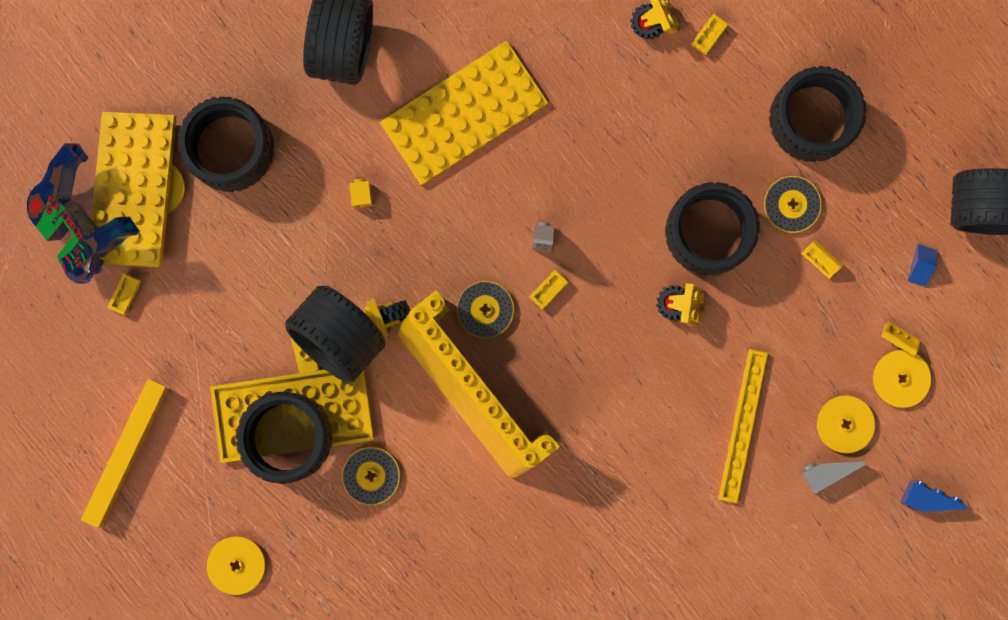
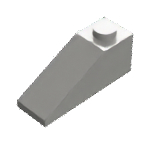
(543, 236)
(822, 475)

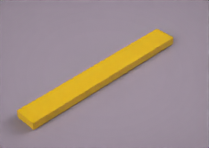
(743, 426)

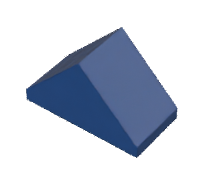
(923, 265)

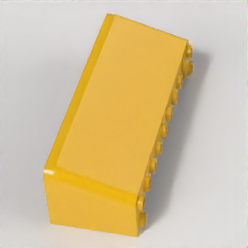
(468, 392)

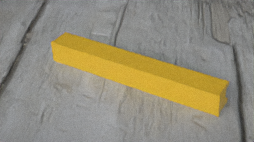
(124, 454)

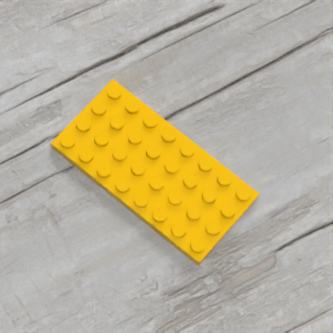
(463, 113)
(135, 182)
(286, 426)

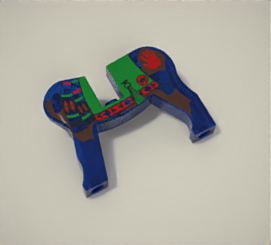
(56, 214)

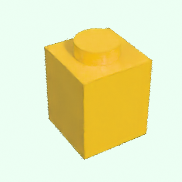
(360, 193)

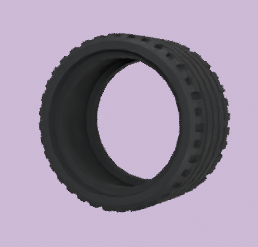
(338, 40)
(843, 88)
(200, 118)
(980, 201)
(738, 203)
(335, 333)
(246, 437)

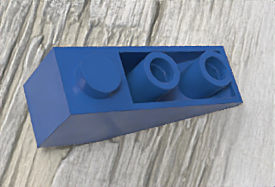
(925, 500)

